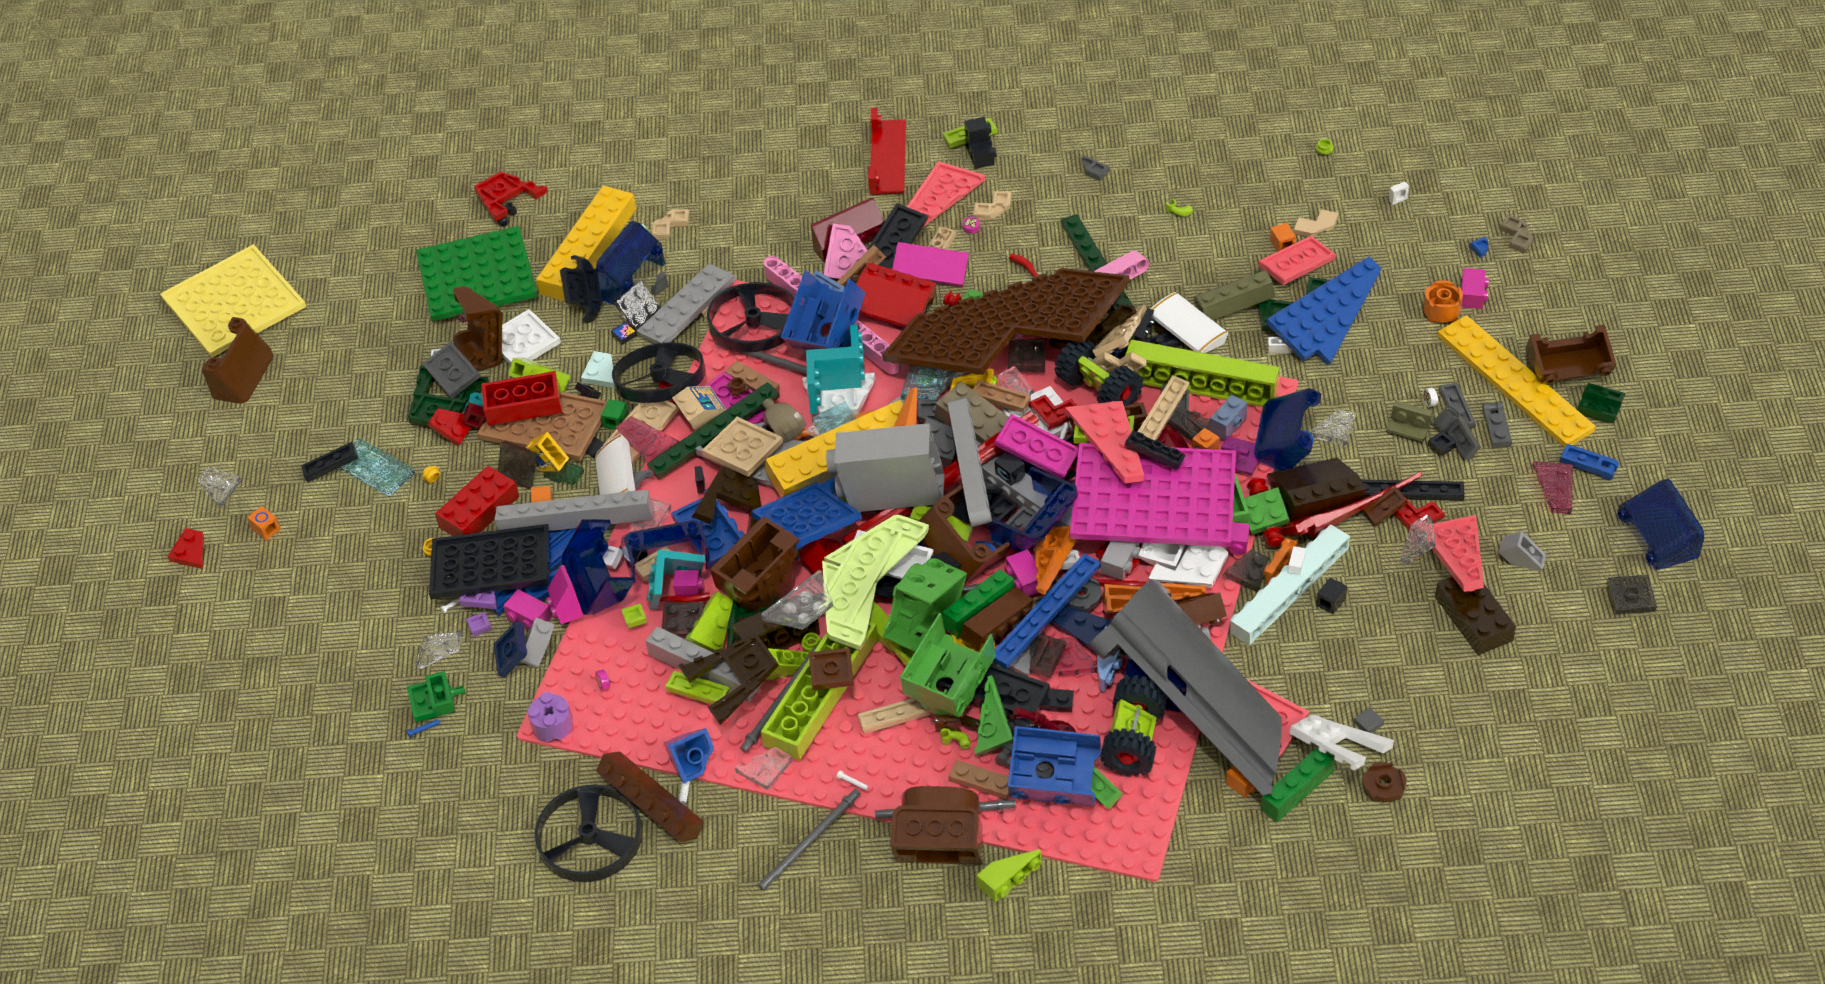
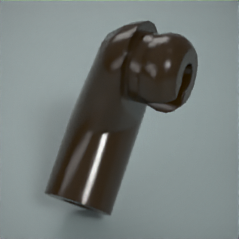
(970, 722)

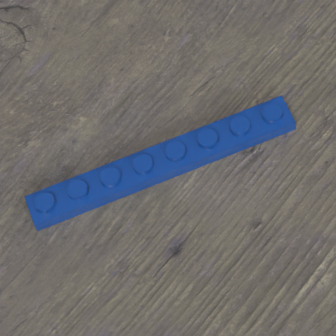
(1045, 610)

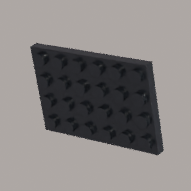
(489, 561)

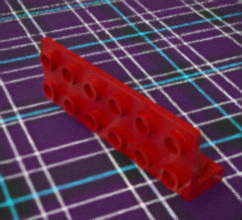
(888, 154)

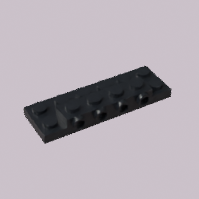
(1013, 689)

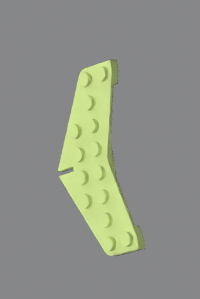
(854, 573)

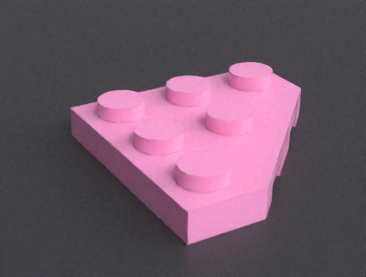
(843, 251)

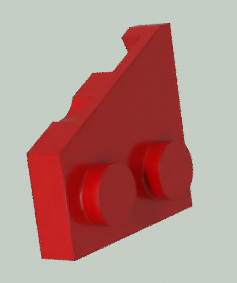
(449, 425)
(188, 549)

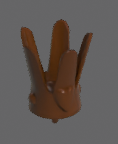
(941, 720)

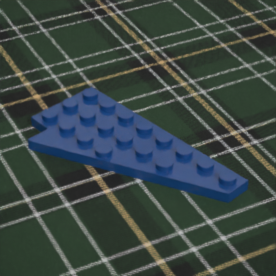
(1324, 316)

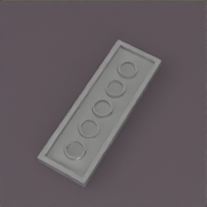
(686, 305)

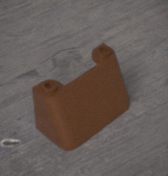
(483, 338)
(1571, 356)
(242, 366)

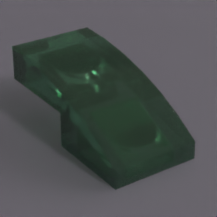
(569, 473)

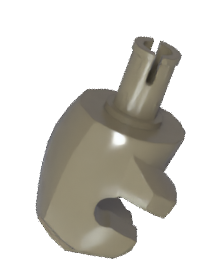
(783, 419)

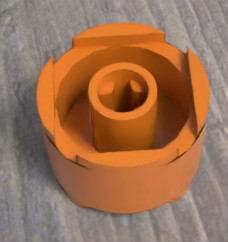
(1442, 302)

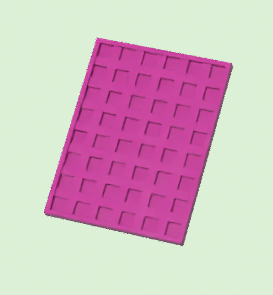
(1165, 508)

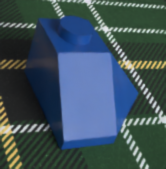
(690, 753)

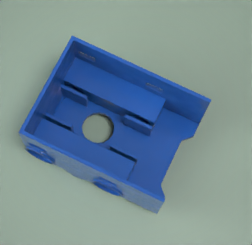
(819, 308)
(1072, 760)

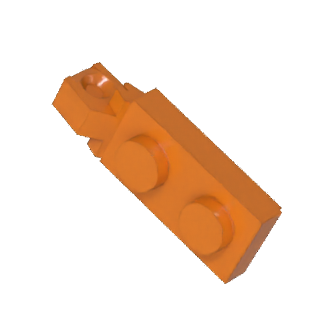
(1280, 559)

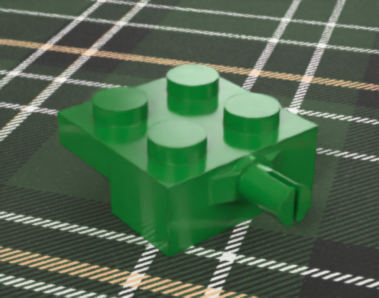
(433, 697)

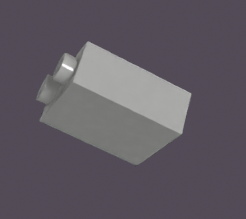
(887, 467)

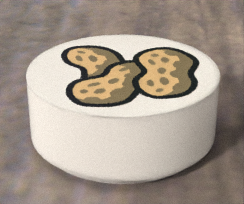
(1430, 397)

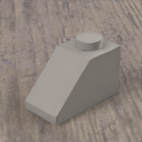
(1522, 551)
(537, 641)

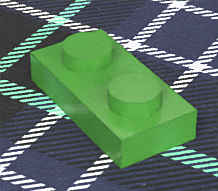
(1104, 789)

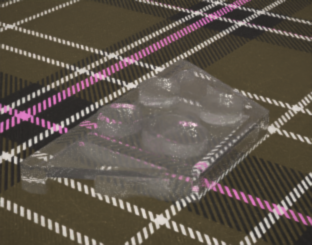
(802, 604)

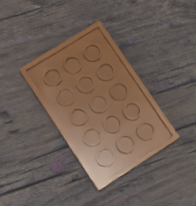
(570, 429)

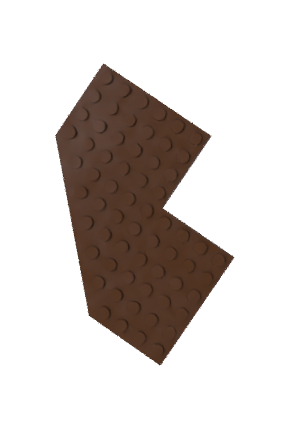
(978, 329)

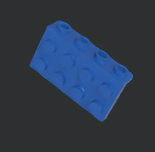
(720, 533)

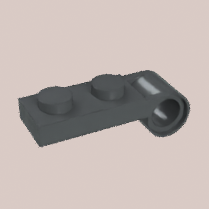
(1456, 427)

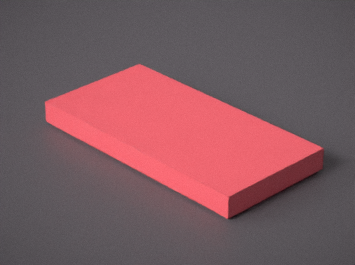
(1297, 260)

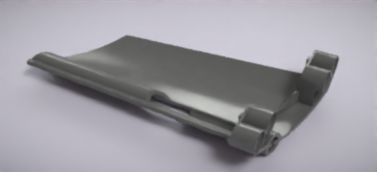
(1217, 694)

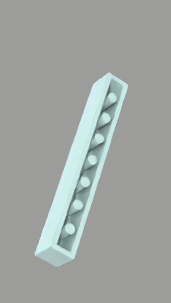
(1287, 587)

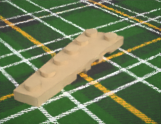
(1120, 334)

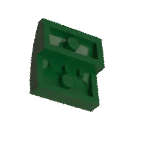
(1601, 402)

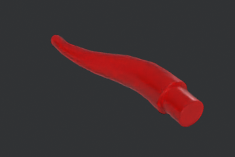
(1018, 259)
(1121, 582)
(688, 598)

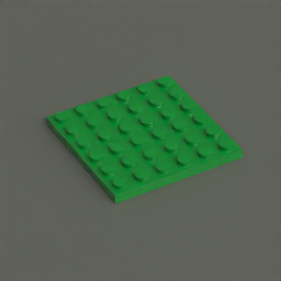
(486, 263)

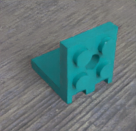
(666, 563)

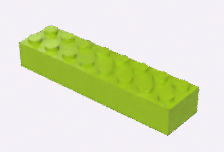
(1207, 373)
(806, 710)

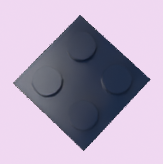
(510, 649)

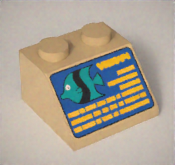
(699, 405)

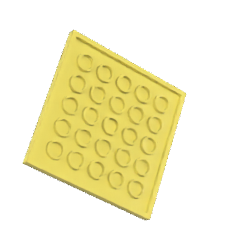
(236, 287)

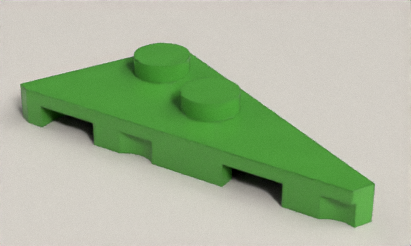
(994, 727)

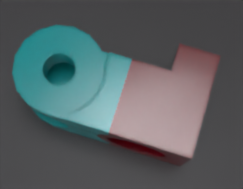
(473, 411)

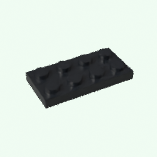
(900, 226)

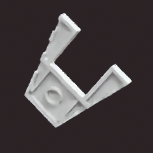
(1328, 733)

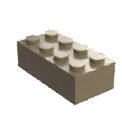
(985, 416)

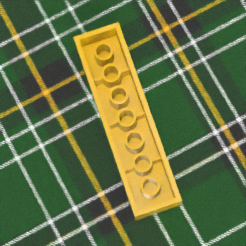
(589, 237)
(807, 461)

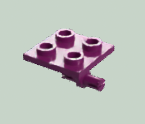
(1245, 457)

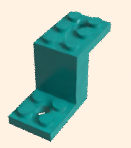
(835, 368)

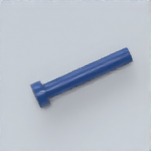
(422, 728)

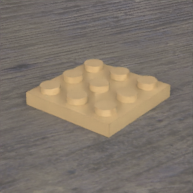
(742, 446)

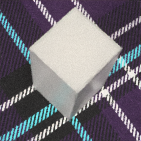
(1276, 345)
(1296, 560)

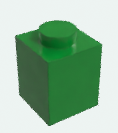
(614, 414)

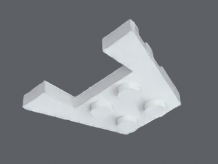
(853, 396)
(1197, 567)

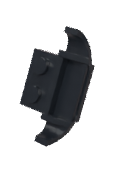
(582, 287)

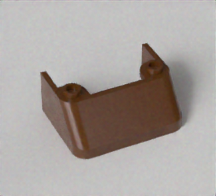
(944, 538)

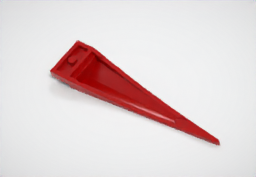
(1314, 524)

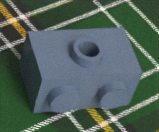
(1228, 417)

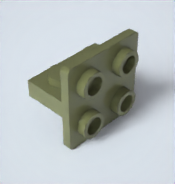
(1410, 421)

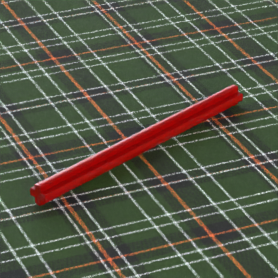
(952, 474)

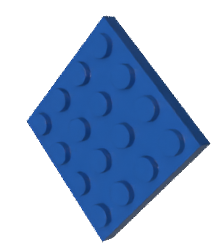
(809, 513)

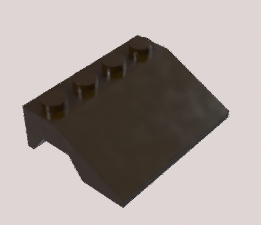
(1317, 487)

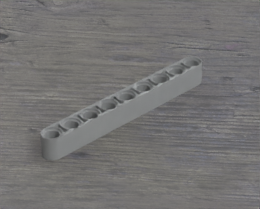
(969, 462)

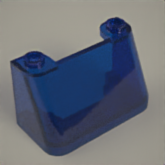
(1279, 433)
(1664, 524)

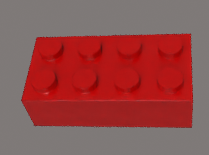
(521, 398)
(476, 503)

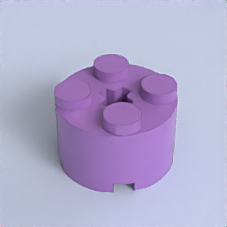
(550, 717)

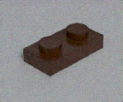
(1385, 506)

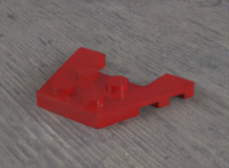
(503, 187)

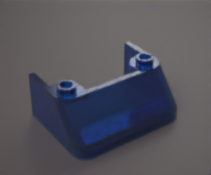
(624, 258)
(1059, 498)
(663, 536)
(588, 571)

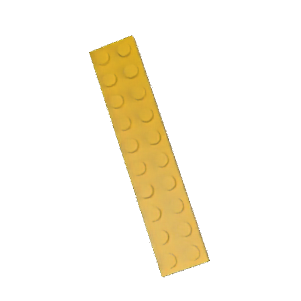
(1516, 381)

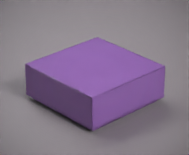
(478, 624)

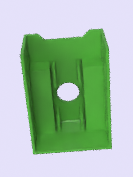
(919, 600)
(945, 660)

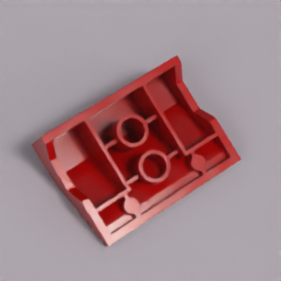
(893, 294)

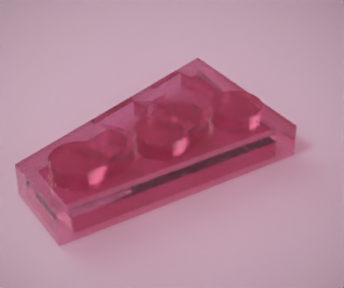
(645, 439)
(1557, 485)

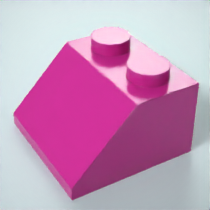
(563, 598)

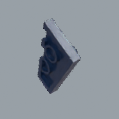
(1080, 625)

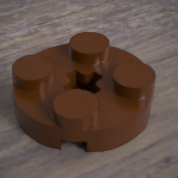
(1384, 793)

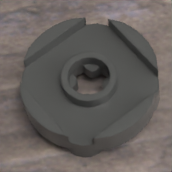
(1090, 600)

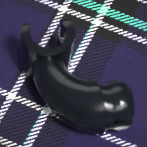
(511, 212)

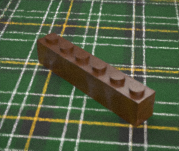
(650, 796)

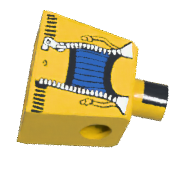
(549, 454)

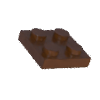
(831, 669)

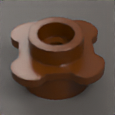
(737, 386)

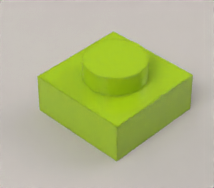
(634, 616)

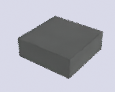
(1369, 721)

